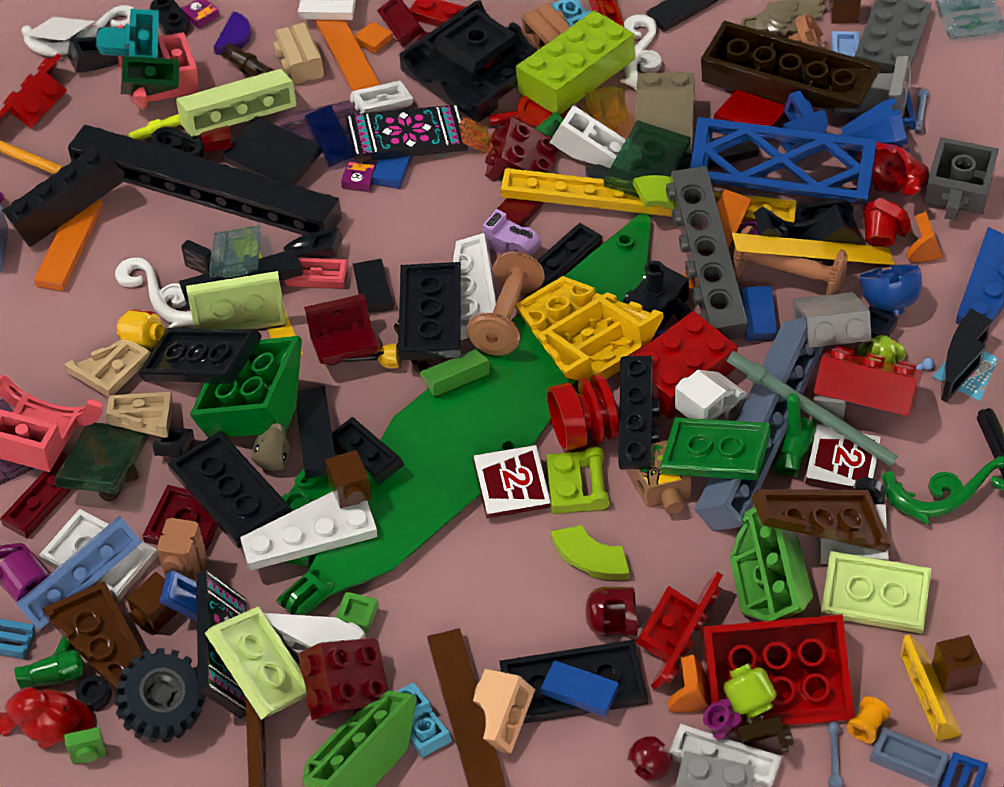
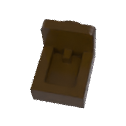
(759, 729)

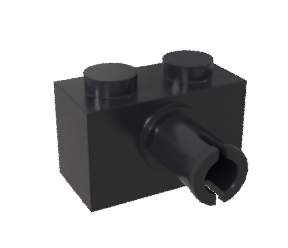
(659, 290)

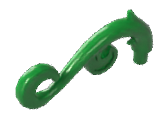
(940, 482)

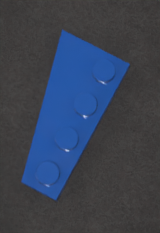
(986, 281)

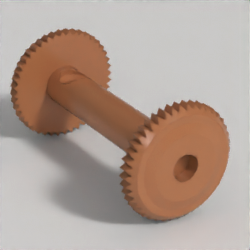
(804, 267)
(494, 331)

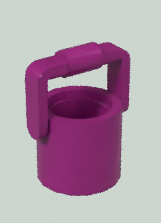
(19, 570)

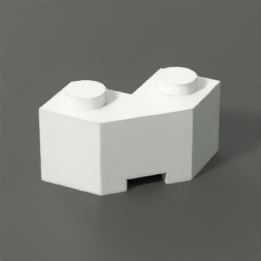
(709, 397)

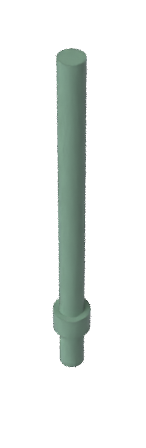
(758, 374)

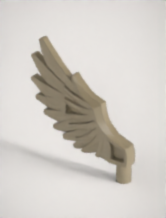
(781, 16)

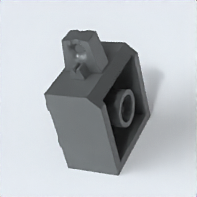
(961, 176)

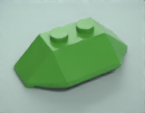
(769, 571)
(364, 745)

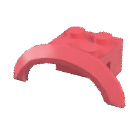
(171, 47)
(38, 429)

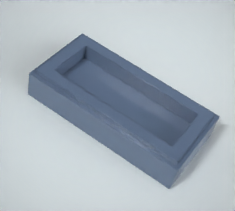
(909, 757)

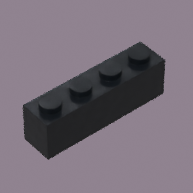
(63, 195)

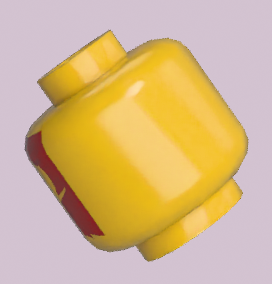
(141, 327)

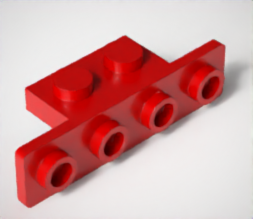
(37, 95)
(671, 625)

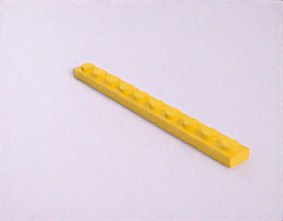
(592, 193)

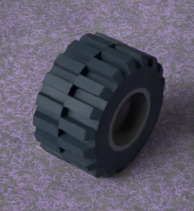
(159, 695)

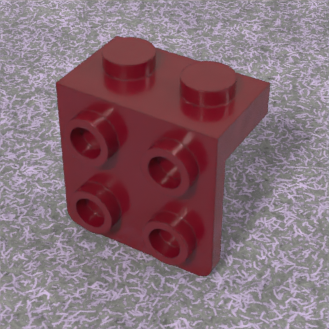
(519, 148)
(341, 329)
(342, 676)

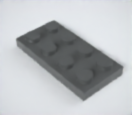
(893, 31)

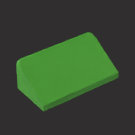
(455, 372)

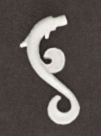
(45, 47)
(649, 59)
(157, 297)

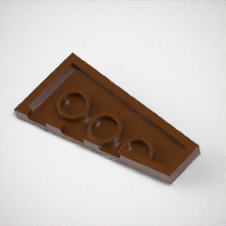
(96, 630)

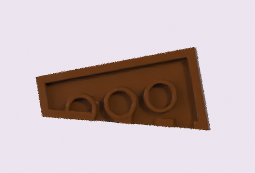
(825, 514)

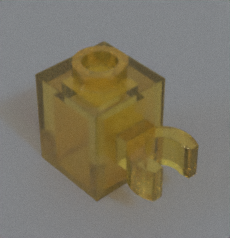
(607, 106)

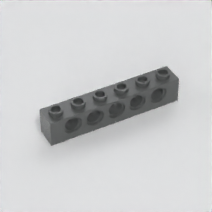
(696, 186)

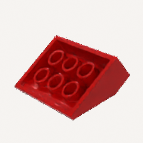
(801, 657)

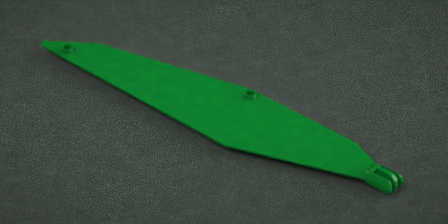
(445, 431)

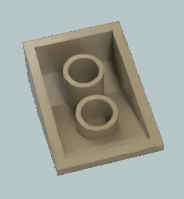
(667, 101)

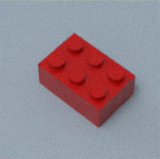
(683, 350)
(868, 380)

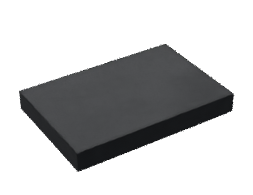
(272, 152)

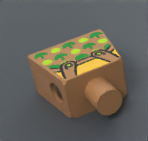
(658, 487)

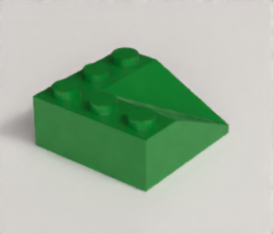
(259, 395)

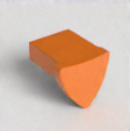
(927, 246)
(695, 693)

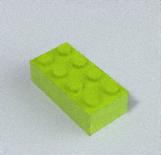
(576, 62)

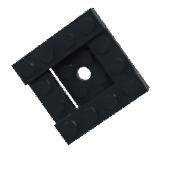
(449, 60)

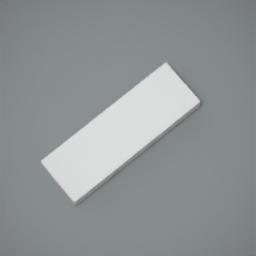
(704, 743)

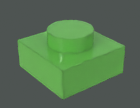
(358, 610)
(85, 745)

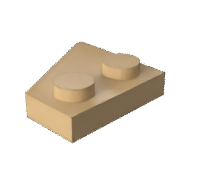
(110, 366)
(141, 412)

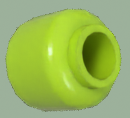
(749, 691)

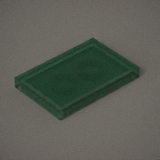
(645, 153)
(101, 458)

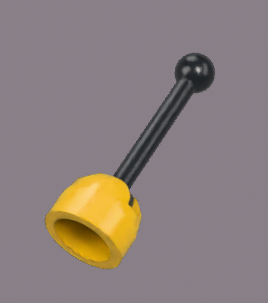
(386, 356)

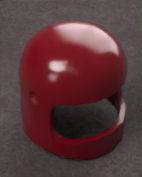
(614, 605)

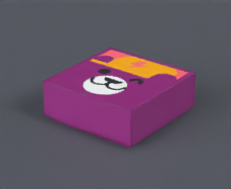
(200, 12)
(358, 176)

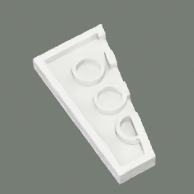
(477, 279)
(308, 531)

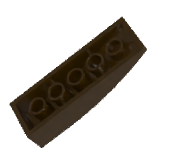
(780, 66)

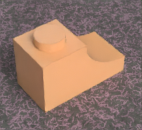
(505, 705)

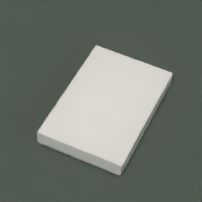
(82, 529)

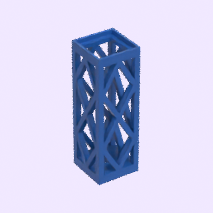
(814, 143)

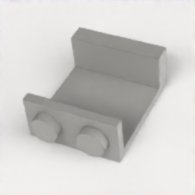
(886, 87)
(833, 319)

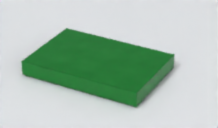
(716, 448)

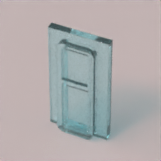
(235, 252)

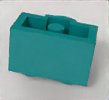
(136, 39)

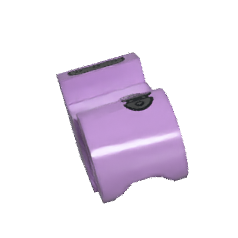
(508, 236)

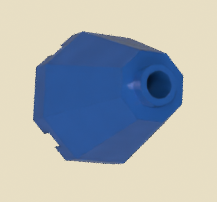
(878, 123)

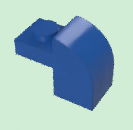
(802, 118)

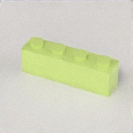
(236, 102)

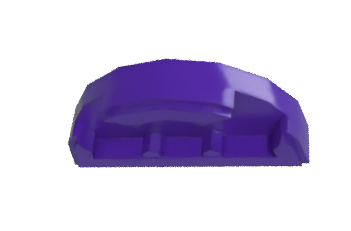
(235, 31)

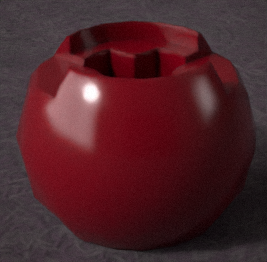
(650, 758)

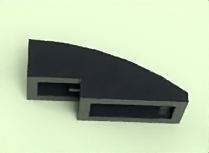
(86, 57)
(965, 352)

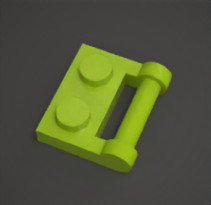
(566, 482)

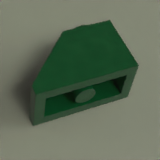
(151, 73)

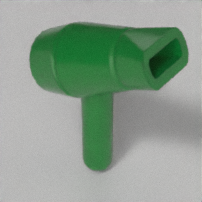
(796, 440)
(52, 670)

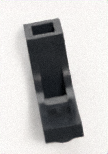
(830, 226)

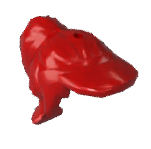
(903, 173)
(45, 715)

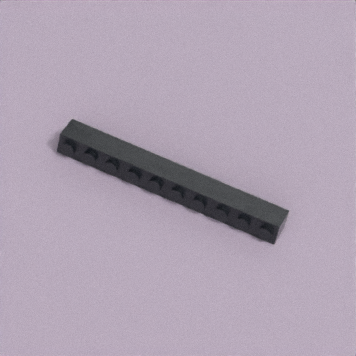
(213, 183)

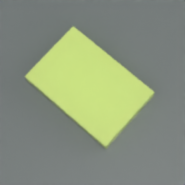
(238, 303)
(876, 592)
(258, 661)

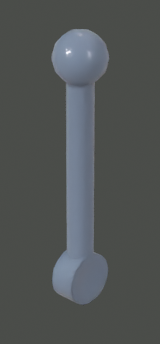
(923, 95)
(835, 780)

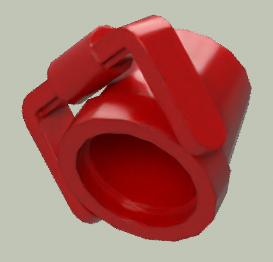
(884, 221)

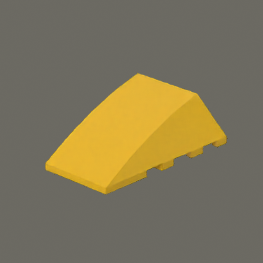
(586, 329)

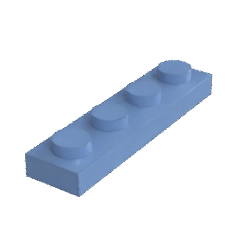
(80, 569)

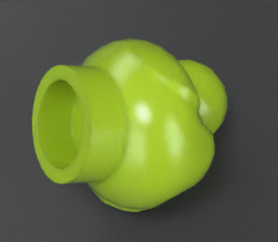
(883, 346)

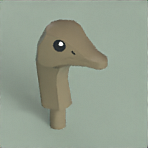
(272, 449)

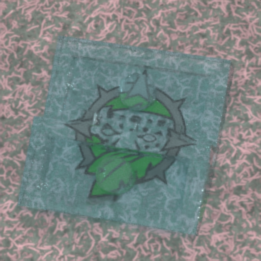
(970, 17)

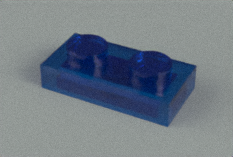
(330, 135)

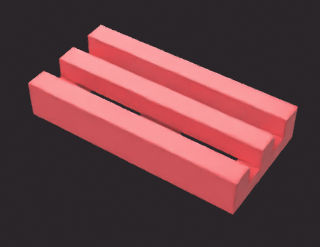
(320, 279)

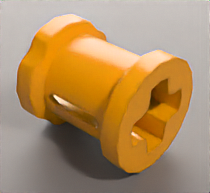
(868, 719)

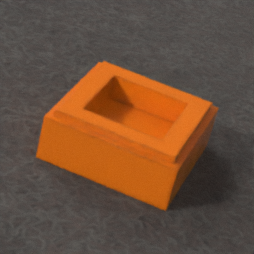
(373, 37)

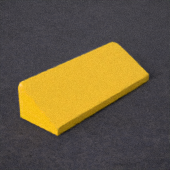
(928, 690)

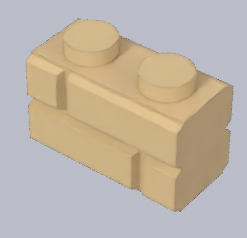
(298, 53)

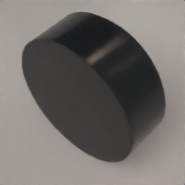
(875, 487)
(94, 692)

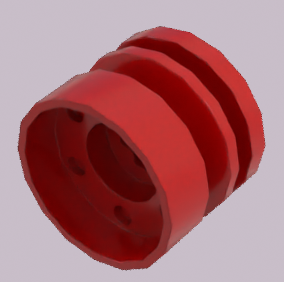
(589, 410)

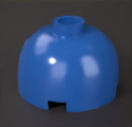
(892, 288)

